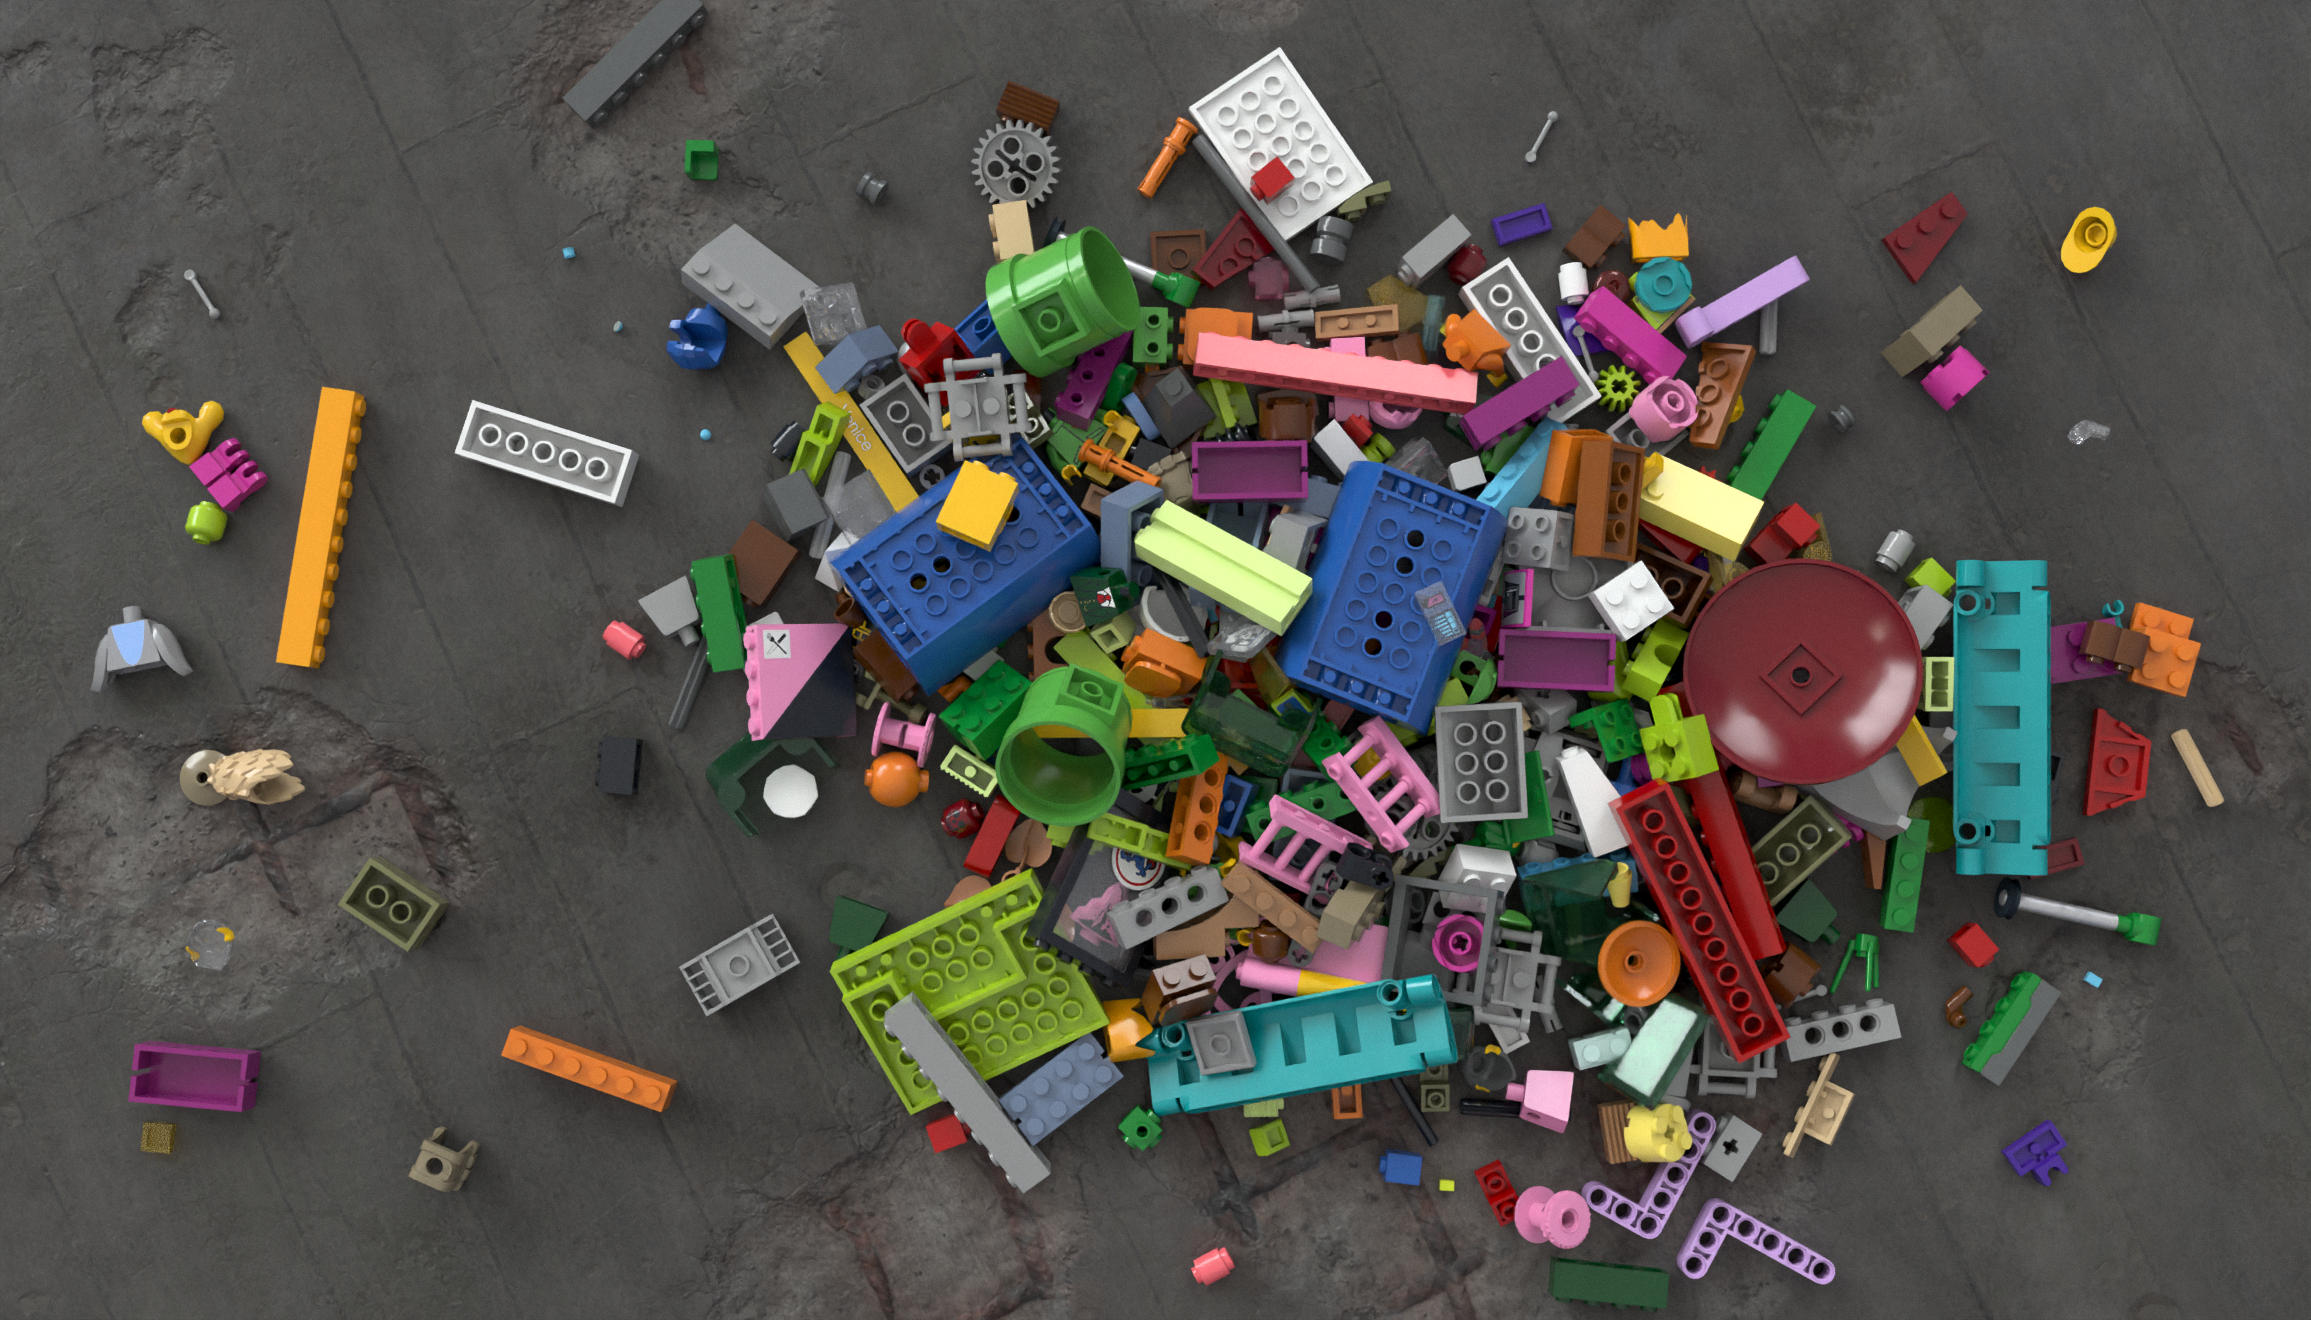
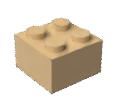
(1012, 228)

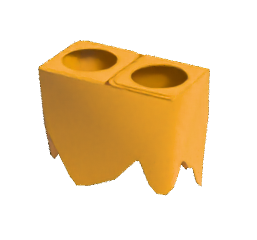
(1652, 241)
(1125, 1030)

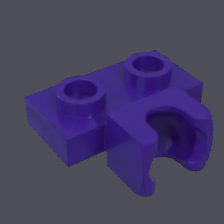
(2037, 1153)

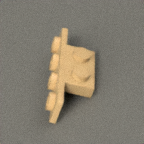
(1823, 1111)

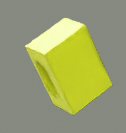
(1446, 1185)

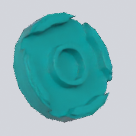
(1663, 285)

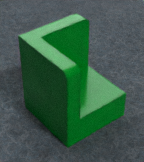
(701, 160)

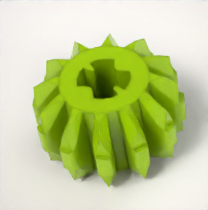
(1611, 379)

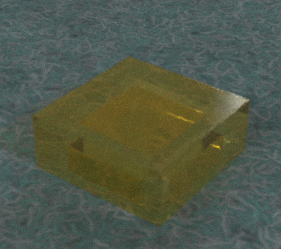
(158, 1137)

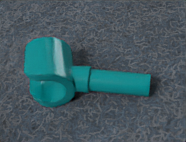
(2106, 611)

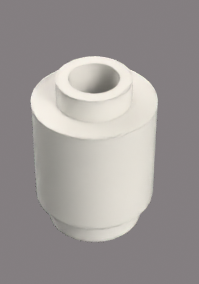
(1573, 283)

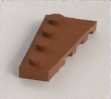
(1720, 384)

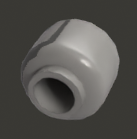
(1536, 851)

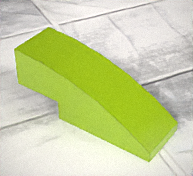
(820, 441)

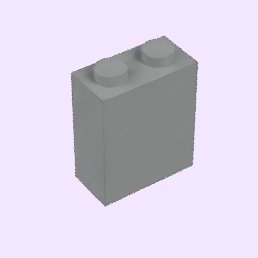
(1432, 252)

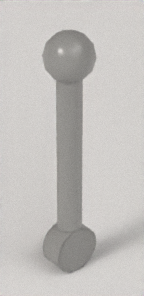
(1530, 157)
(191, 276)
(1579, 332)
(1819, 990)

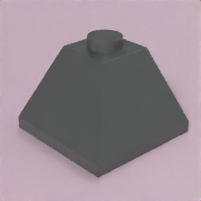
(1177, 407)

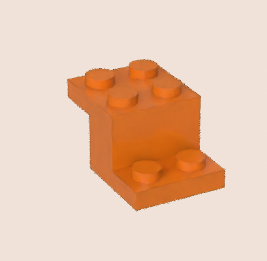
(2169, 652)

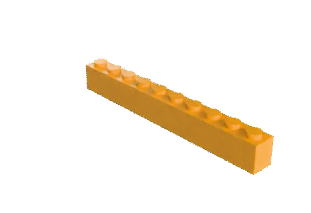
(321, 528)

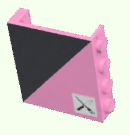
(800, 681)

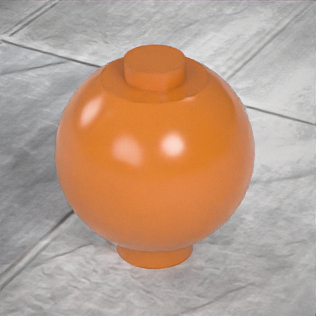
(895, 779)

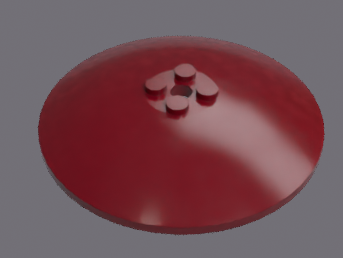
(1813, 619)

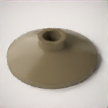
(191, 782)

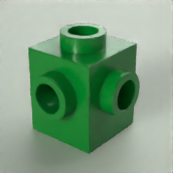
(1140, 1117)

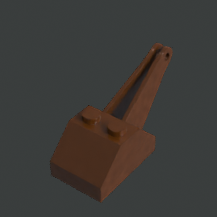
(1680, 582)

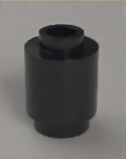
(787, 441)

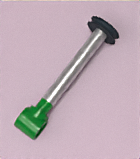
(1174, 287)
(2133, 926)

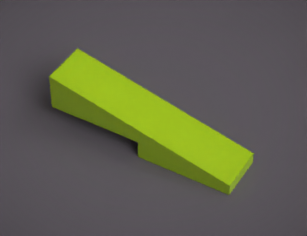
(1133, 838)

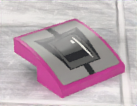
(1517, 599)

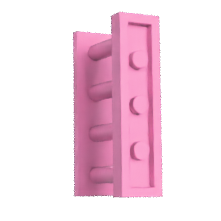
(1403, 768)
(1307, 826)

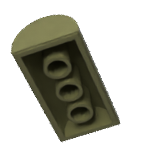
(1798, 846)

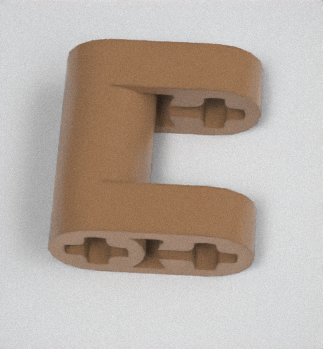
(1773, 799)

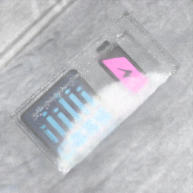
(1440, 613)

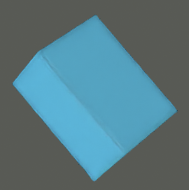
(2092, 979)

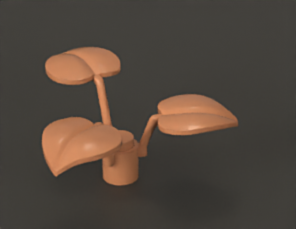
(1024, 846)

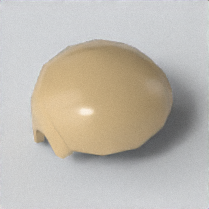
(1066, 613)

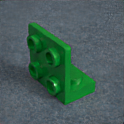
(1614, 727)

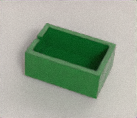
(986, 709)

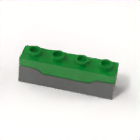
(2010, 1027)

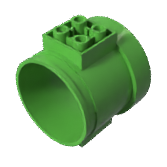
(1062, 300)
(1057, 785)

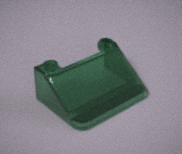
(1571, 909)

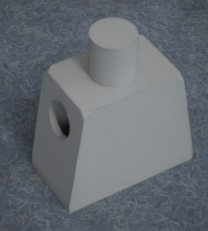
(675, 610)

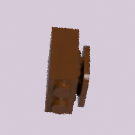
(1180, 991)

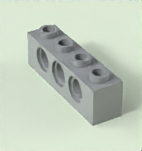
(1208, 896)
(1882, 1028)

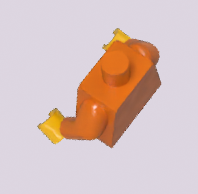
(1475, 345)

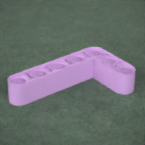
(1705, 322)
(1659, 1183)
(1753, 1237)

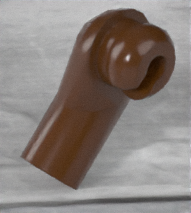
(1954, 1007)

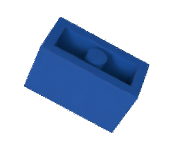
(1237, 797)

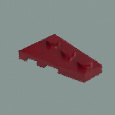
(1922, 237)
(1232, 251)

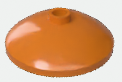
(1652, 970)

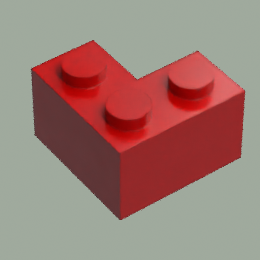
(1784, 532)

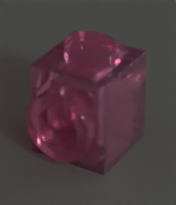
(1268, 279)

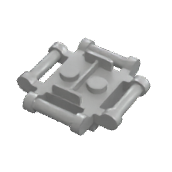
(978, 407)
(1516, 981)
(1716, 1061)

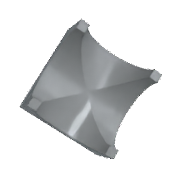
(1562, 598)
(1879, 794)

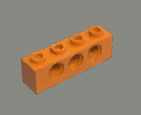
(1189, 817)

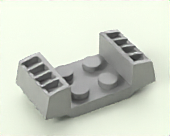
(739, 964)

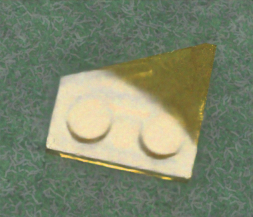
(1410, 301)

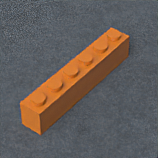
(589, 1068)

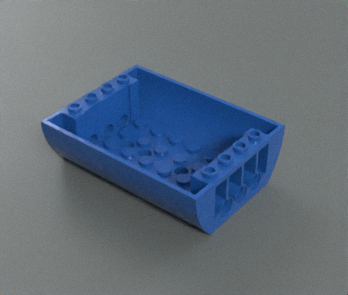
(1358, 578)
(983, 592)

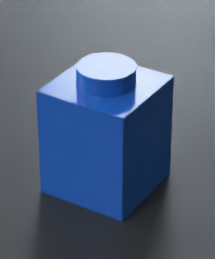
(1401, 1166)

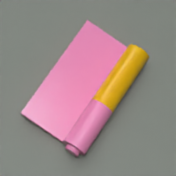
(1329, 969)

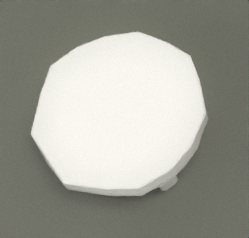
(790, 791)

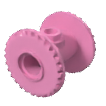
(903, 734)
(1553, 1217)

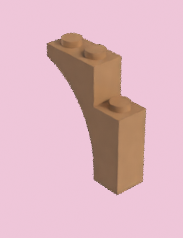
(1206, 931)

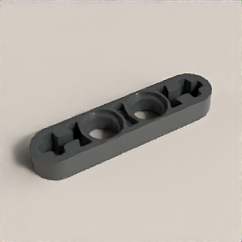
(1319, 879)

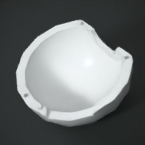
(1160, 616)

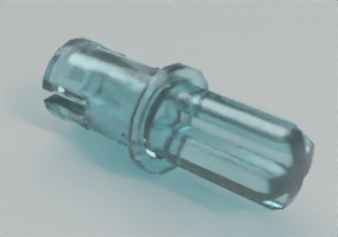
(1432, 322)

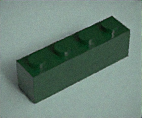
(1608, 1283)

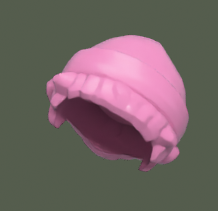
(1392, 415)

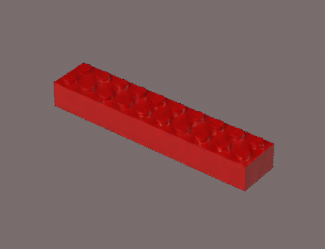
(1699, 919)

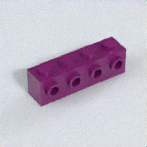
(1090, 382)

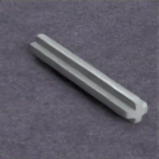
(836, 480)

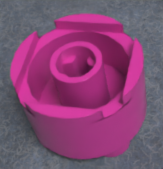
(1954, 378)
(1449, 938)

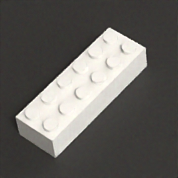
(1517, 315)
(547, 453)

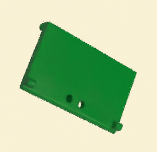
(1539, 819)

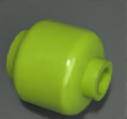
(206, 522)

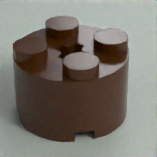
(1287, 419)
(1789, 975)

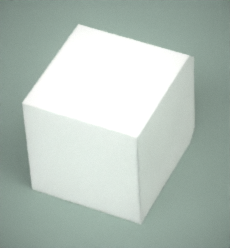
(1466, 475)

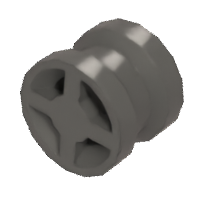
(872, 188)

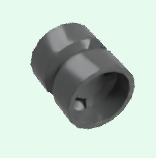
(1332, 236)

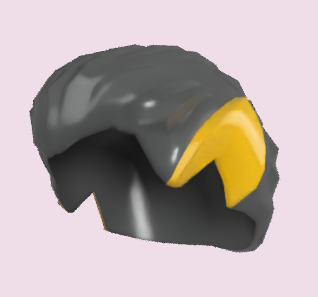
(1488, 1068)

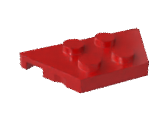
(2115, 765)

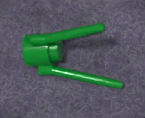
(1865, 947)

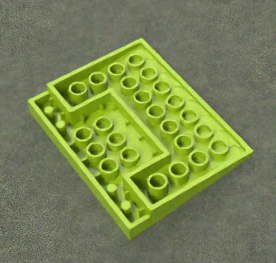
(977, 980)

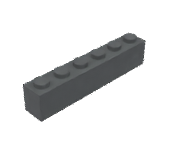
(634, 58)

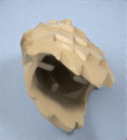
(255, 776)

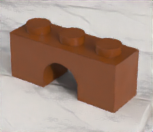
(1043, 634)

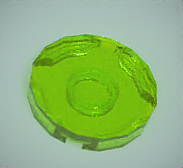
(1941, 822)

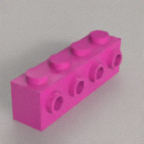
(1629, 336)

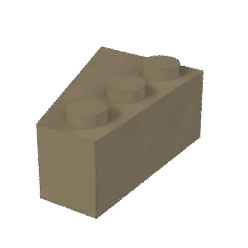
(1933, 331)
(1350, 914)

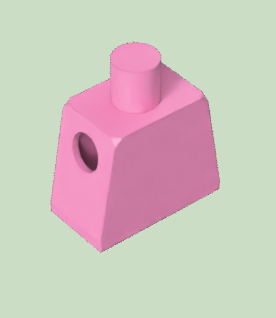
(1544, 1098)

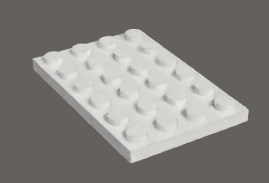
(1271, 115)

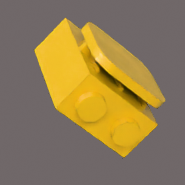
(978, 505)

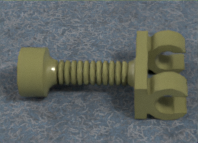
(915, 713)

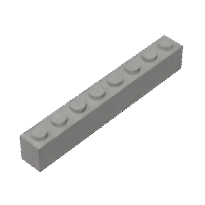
(966, 1091)

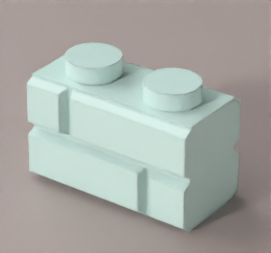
(1599, 1047)

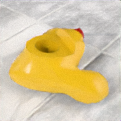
(181, 432)

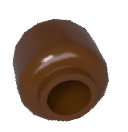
(1270, 942)

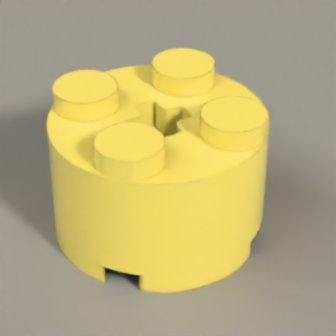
(1657, 1134)

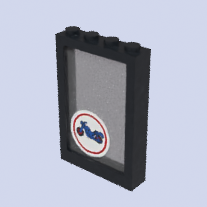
(1087, 886)

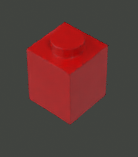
(1271, 181)
(1973, 945)
(947, 1132)

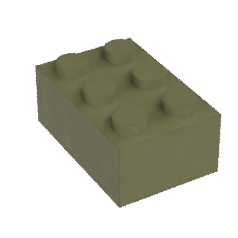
(394, 903)

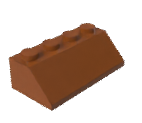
(1608, 501)

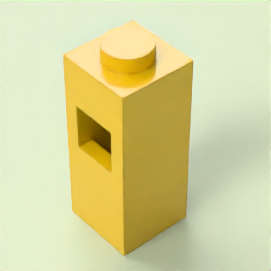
(1120, 442)

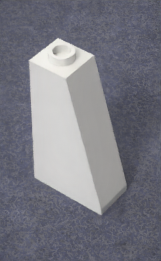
(1336, 449)
(1589, 795)

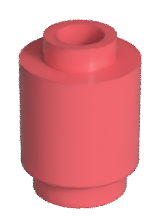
(624, 640)
(1212, 1266)

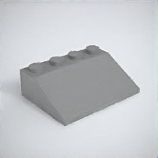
(747, 284)
(1481, 762)

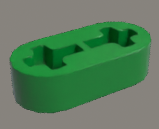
(1119, 387)

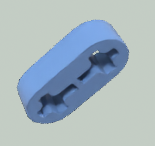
(1141, 417)

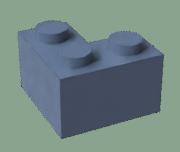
(856, 357)

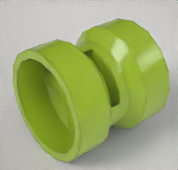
(1378, 449)

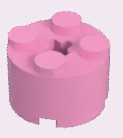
(1664, 409)

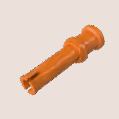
(1173, 147)
(1109, 462)

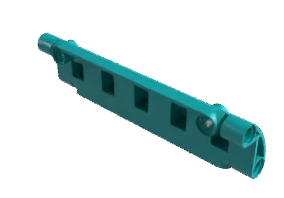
(2002, 717)
(1310, 1046)

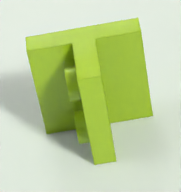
(1230, 405)

